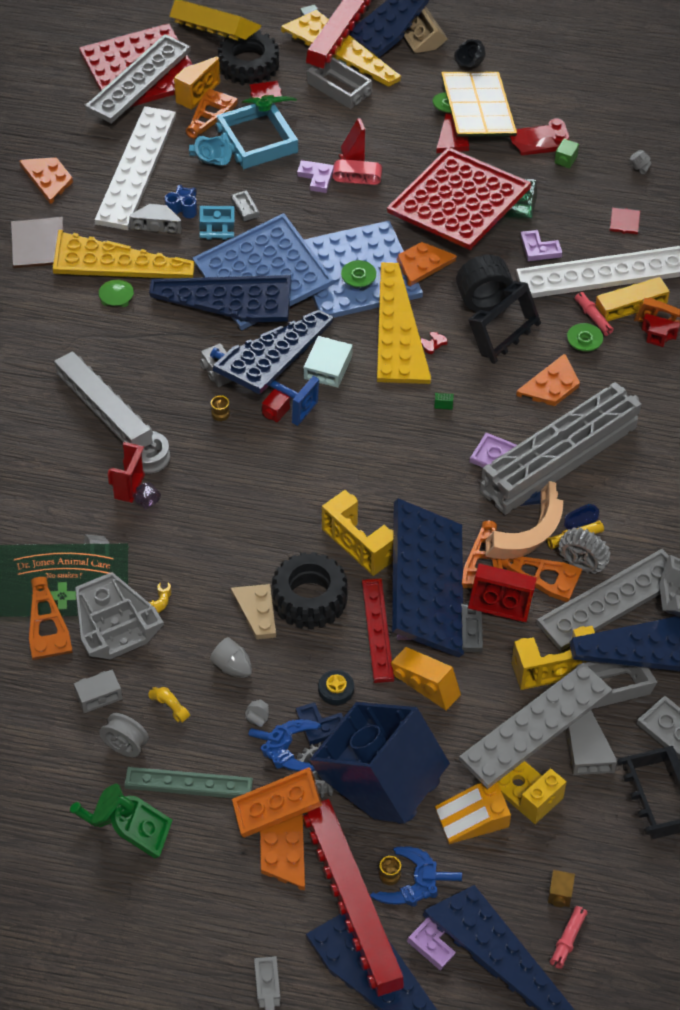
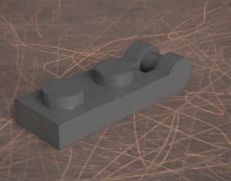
(471, 630)

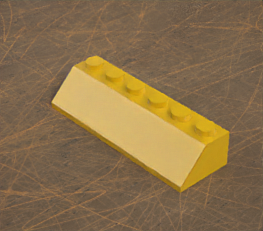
(212, 20)

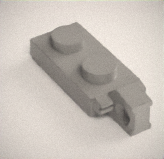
(267, 982)

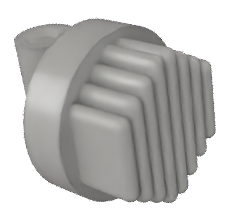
(641, 161)
(257, 712)

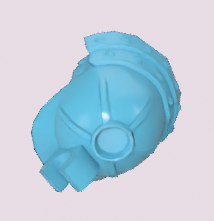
(212, 150)

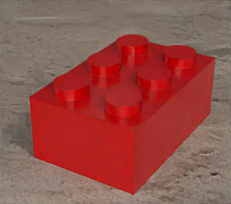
(502, 592)

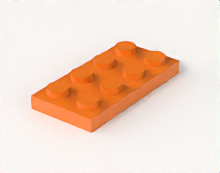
(276, 802)

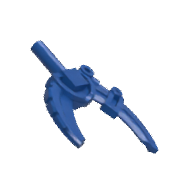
(279, 741)
(424, 876)

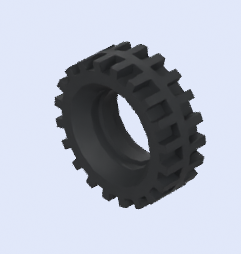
(253, 70)

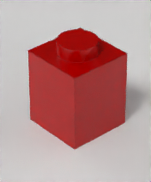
(275, 405)

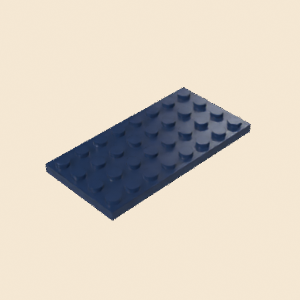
(427, 578)

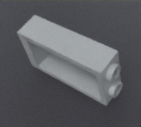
(345, 74)
(642, 677)

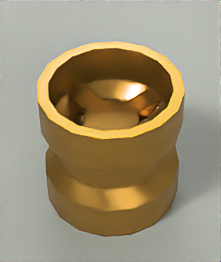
(220, 408)
(389, 865)

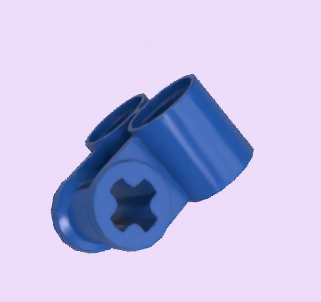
(182, 201)

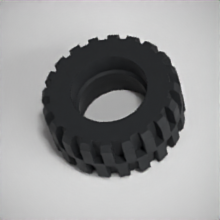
(309, 611)

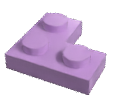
(318, 172)
(539, 250)
(428, 943)

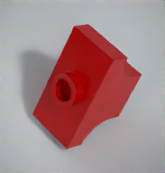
(659, 329)

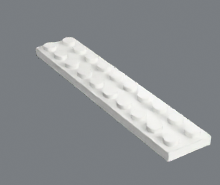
(135, 168)
(601, 272)

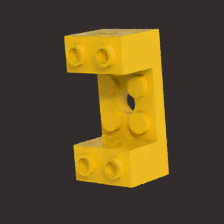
(339, 522)
(538, 671)
(537, 793)

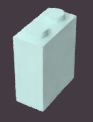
(328, 361)

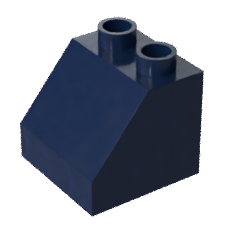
(382, 760)

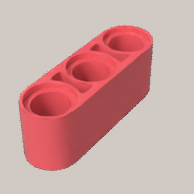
(357, 172)

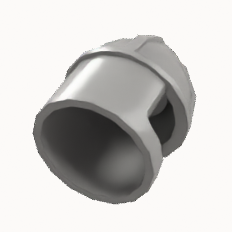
(231, 659)

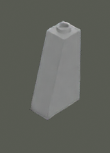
(589, 747)

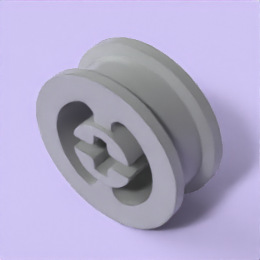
(151, 459)
(124, 735)

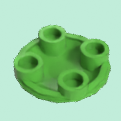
(116, 293)

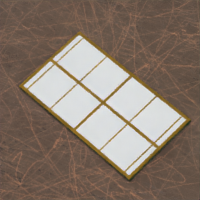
(478, 104)

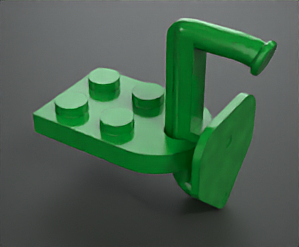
(130, 818)

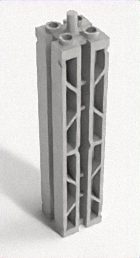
(560, 447)

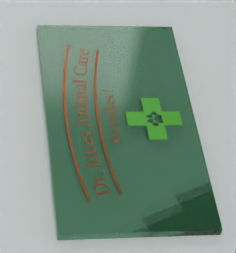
(64, 568)

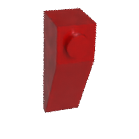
(354, 144)

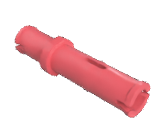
(590, 308)
(565, 944)

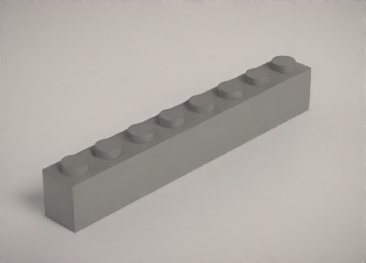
(103, 400)

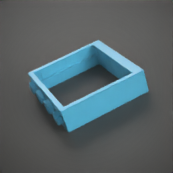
(264, 154)

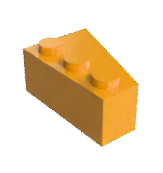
(427, 676)

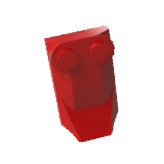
(540, 138)

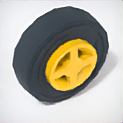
(343, 686)

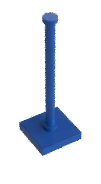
(302, 402)

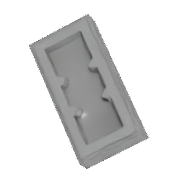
(245, 205)

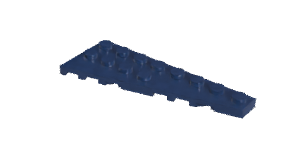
(495, 947)

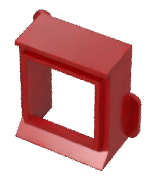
(127, 480)

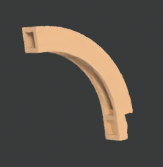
(515, 545)

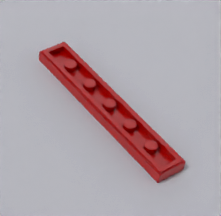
(377, 630)

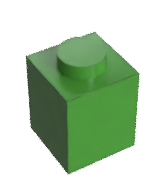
(566, 153)

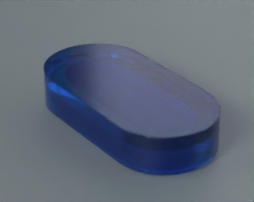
(582, 516)

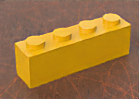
(628, 299)

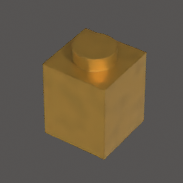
(561, 888)

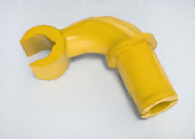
(164, 595)
(164, 695)

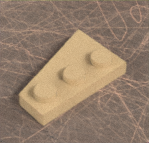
(258, 609)

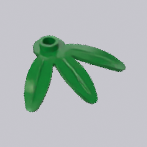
(265, 102)

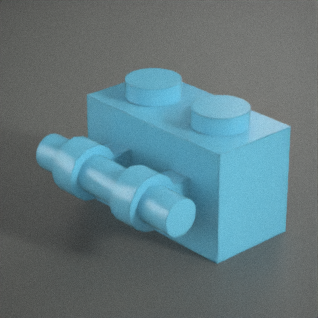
(216, 219)

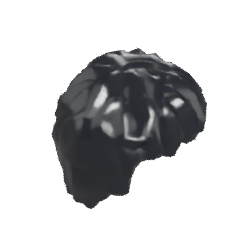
(470, 53)

